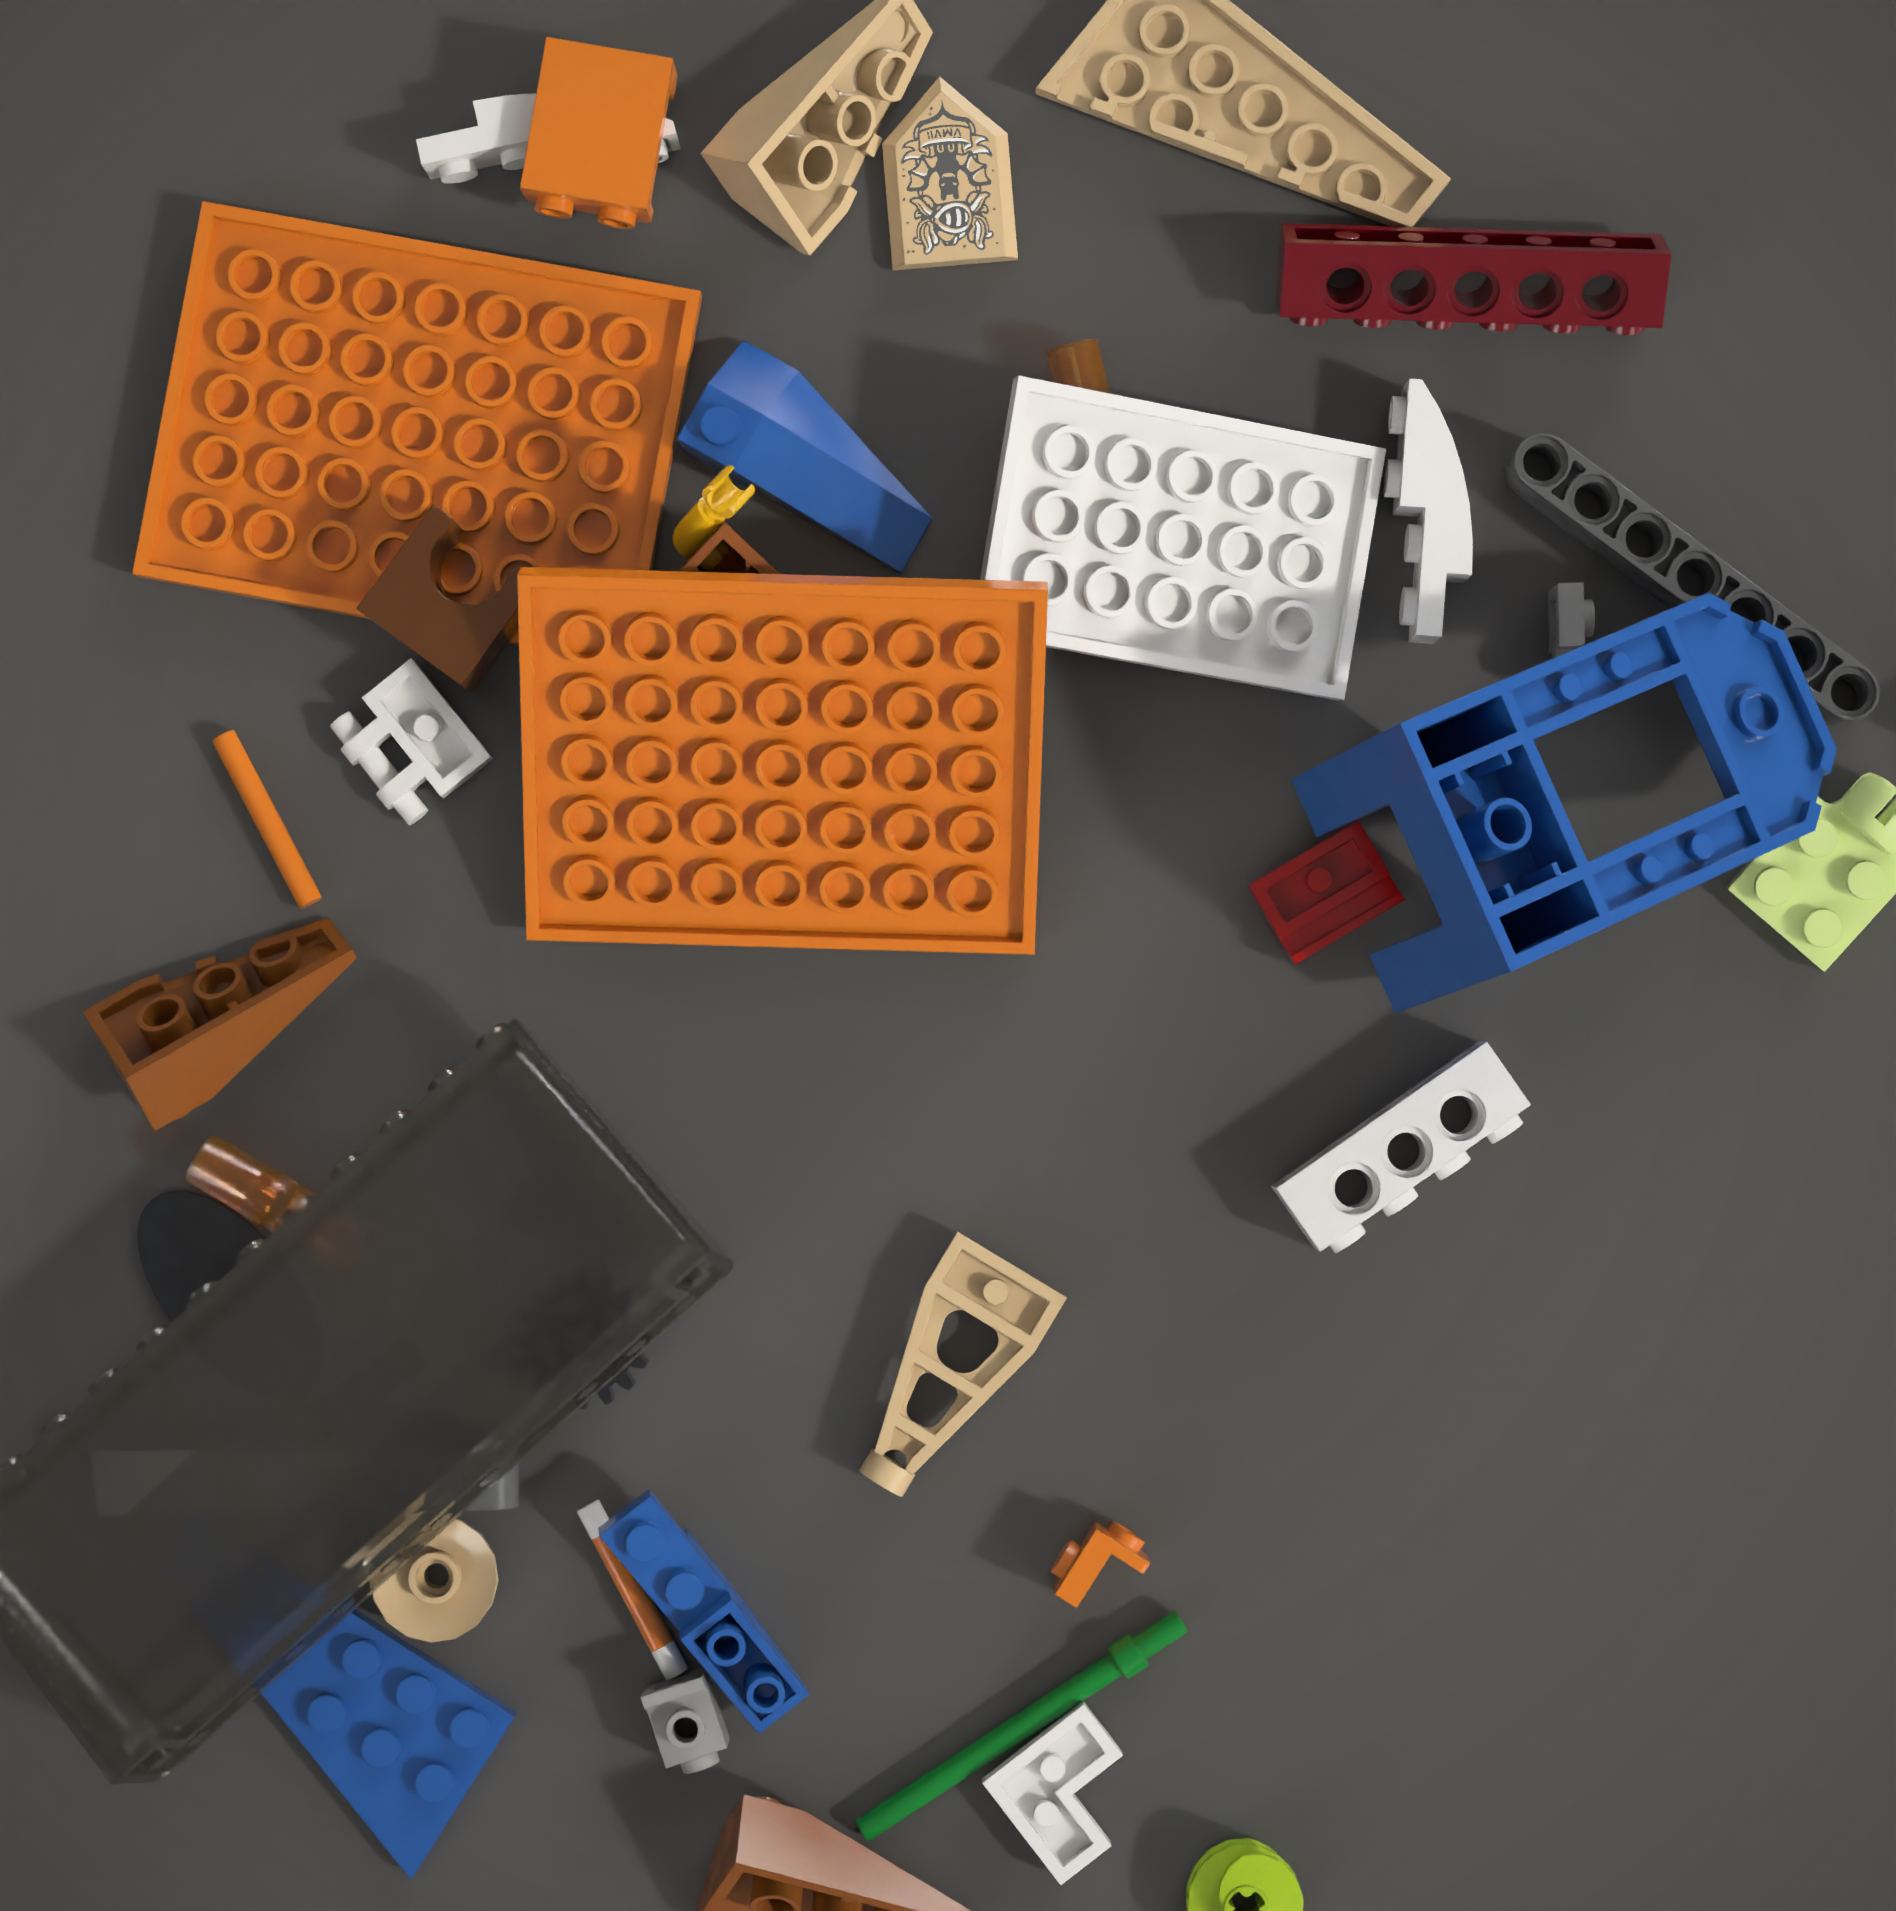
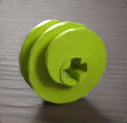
(1247, 1868)

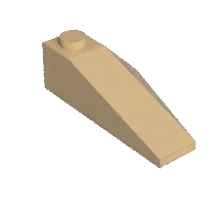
(808, 132)

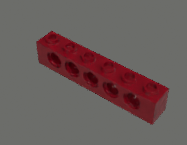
(1444, 254)

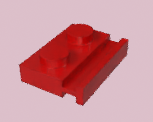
(1326, 892)

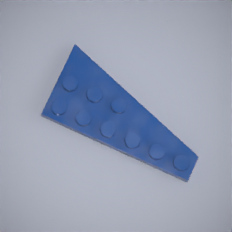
(390, 1730)

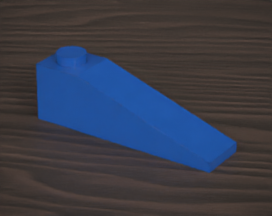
(802, 456)

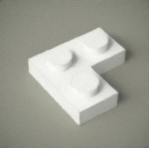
(1039, 1789)

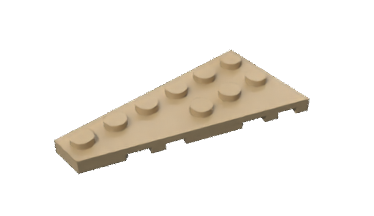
(1242, 98)

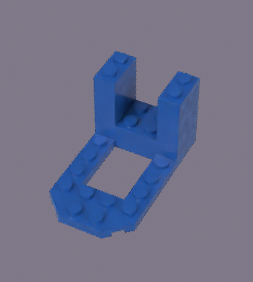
(1497, 833)

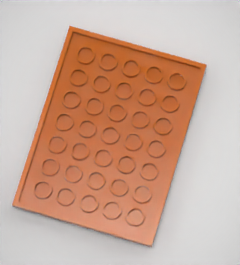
(366, 374)
(781, 759)

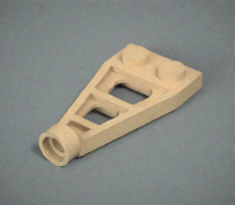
(996, 1294)

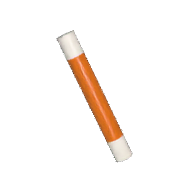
(635, 1597)

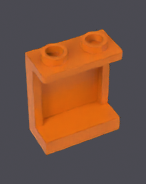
(597, 132)

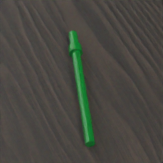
(1126, 1657)

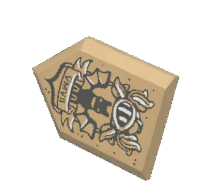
(948, 185)

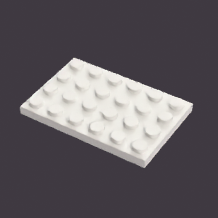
(1185, 536)

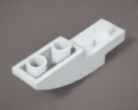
(497, 140)
(1432, 487)

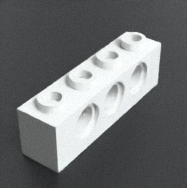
(1472, 1075)

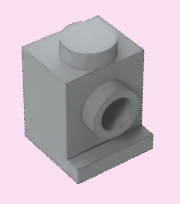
(690, 1697)

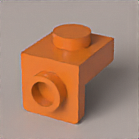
(1081, 1563)

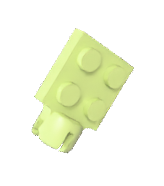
(1832, 879)

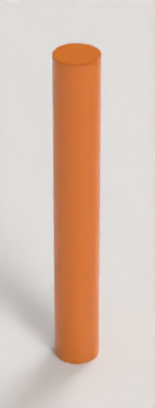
(266, 819)

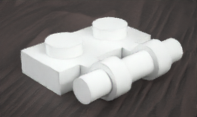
(427, 731)

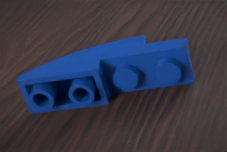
(704, 1610)

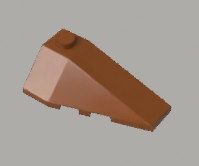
(196, 1032)

